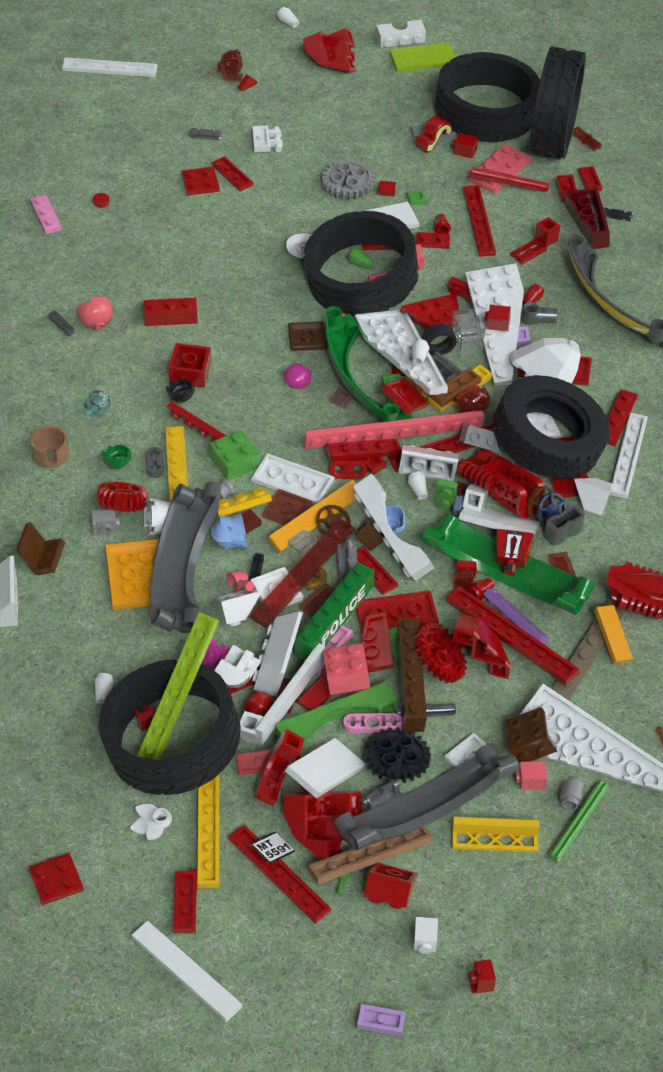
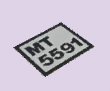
(272, 847)

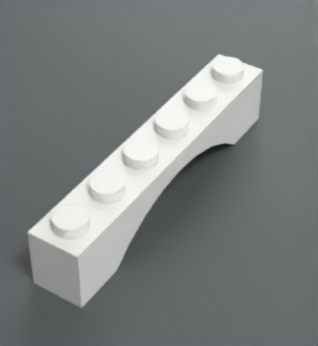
(374, 498)

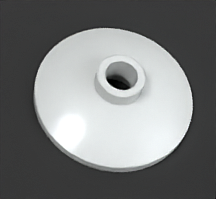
(296, 244)

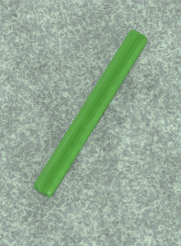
(578, 821)

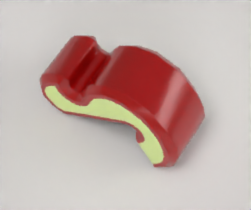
(432, 132)

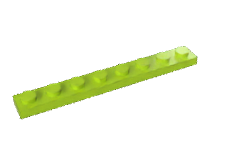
(178, 687)

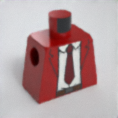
(513, 549)

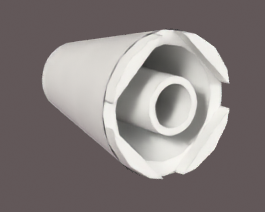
(155, 515)

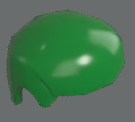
(117, 456)

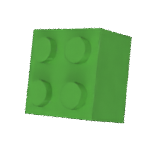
(234, 455)

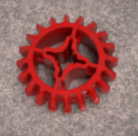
(122, 496)

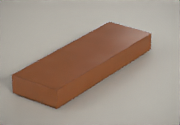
(456, 385)

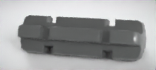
(205, 134)
(61, 323)

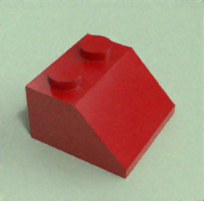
(390, 885)

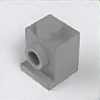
(104, 521)

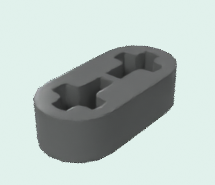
(155, 462)

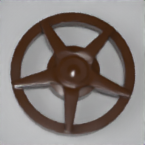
(542, 489)
(332, 518)

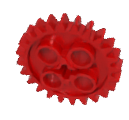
(440, 652)

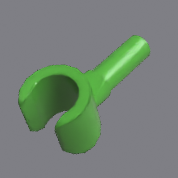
(342, 879)

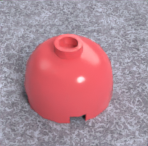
(96, 313)

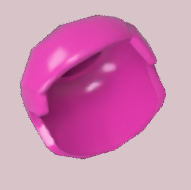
(297, 376)

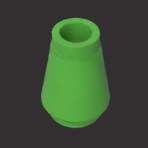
(360, 258)

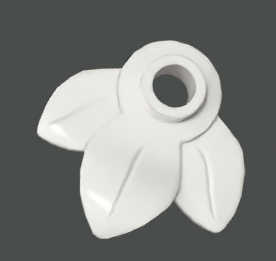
(148, 821)

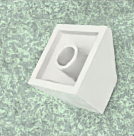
(236, 606)

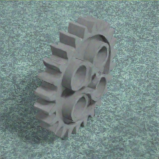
(357, 176)

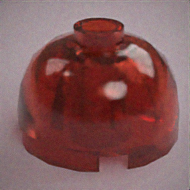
(231, 65)
(473, 400)

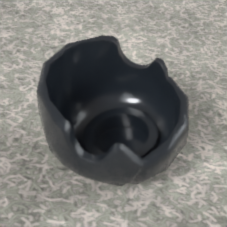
(180, 390)

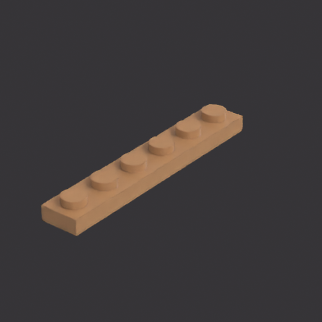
(378, 851)

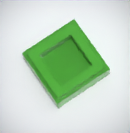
(416, 197)

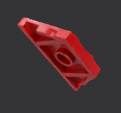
(433, 310)

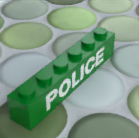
(335, 610)

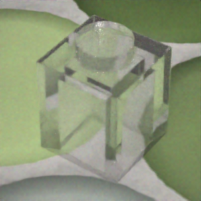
(301, 544)

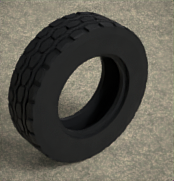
(538, 451)

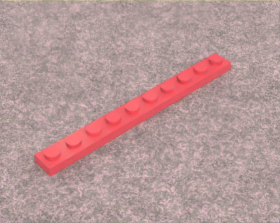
(392, 429)

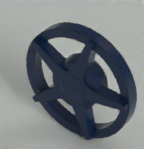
(550, 508)

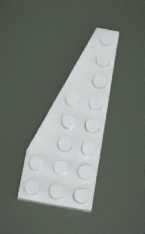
(498, 287)
(393, 336)
(592, 745)

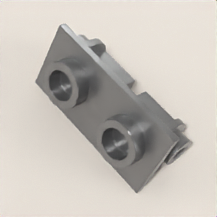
(346, 558)
(381, 795)

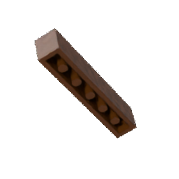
(411, 676)

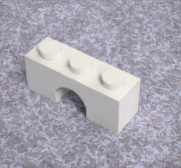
(389, 36)

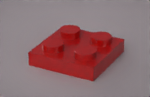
(200, 181)
(56, 879)

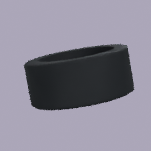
(438, 330)

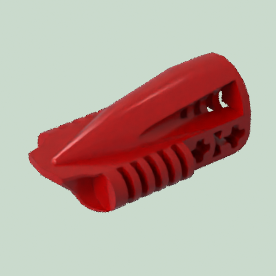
(502, 479)
(636, 589)

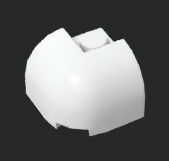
(237, 667)

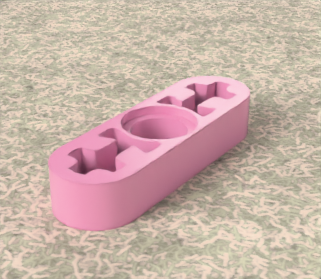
(378, 717)

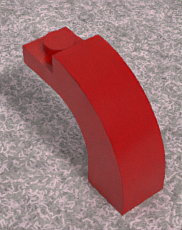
(273, 772)

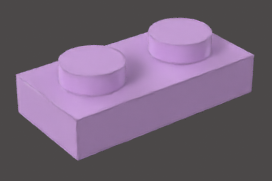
(381, 1020)

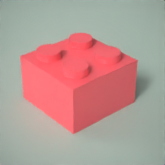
(346, 669)

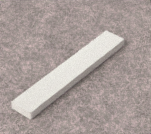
(109, 67)
(628, 455)
(290, 694)
(187, 971)

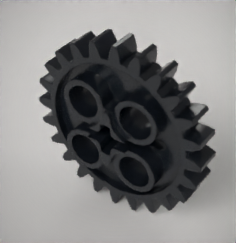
(396, 755)

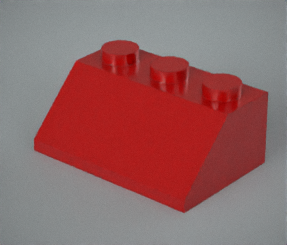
(170, 311)

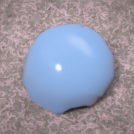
(396, 518)

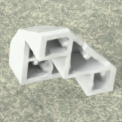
(549, 358)

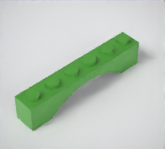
(372, 700)

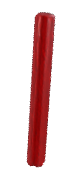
(509, 179)

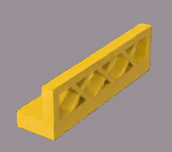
(495, 827)

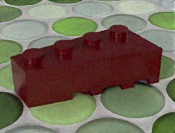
(588, 213)

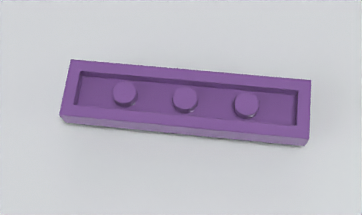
(509, 611)

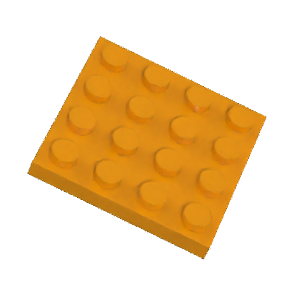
(130, 572)

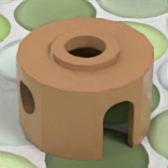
(49, 439)

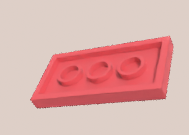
(504, 160)

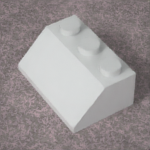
(430, 462)
(8, 593)

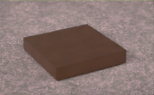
(307, 336)

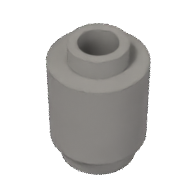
(571, 793)

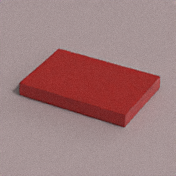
(405, 396)

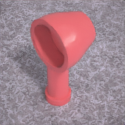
(241, 580)

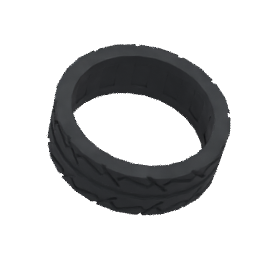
(490, 70)
(557, 102)
(357, 229)
(183, 771)

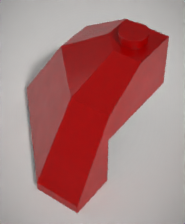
(332, 49)
(484, 643)
(313, 818)

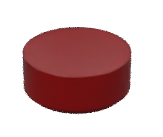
(101, 200)

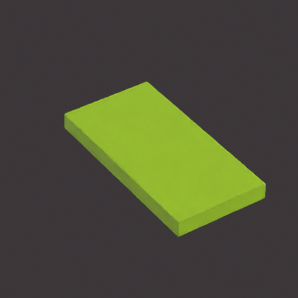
(422, 57)

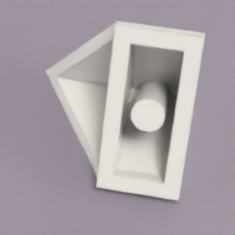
(593, 494)

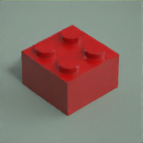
(190, 363)

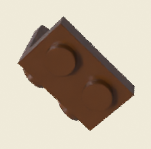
(37, 553)
(529, 736)

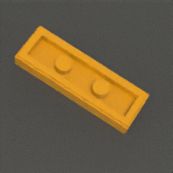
(613, 634)

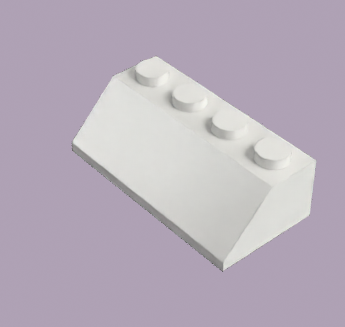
(277, 653)

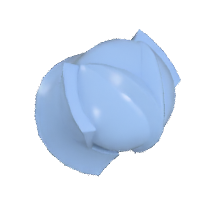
(229, 532)

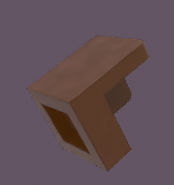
(369, 535)

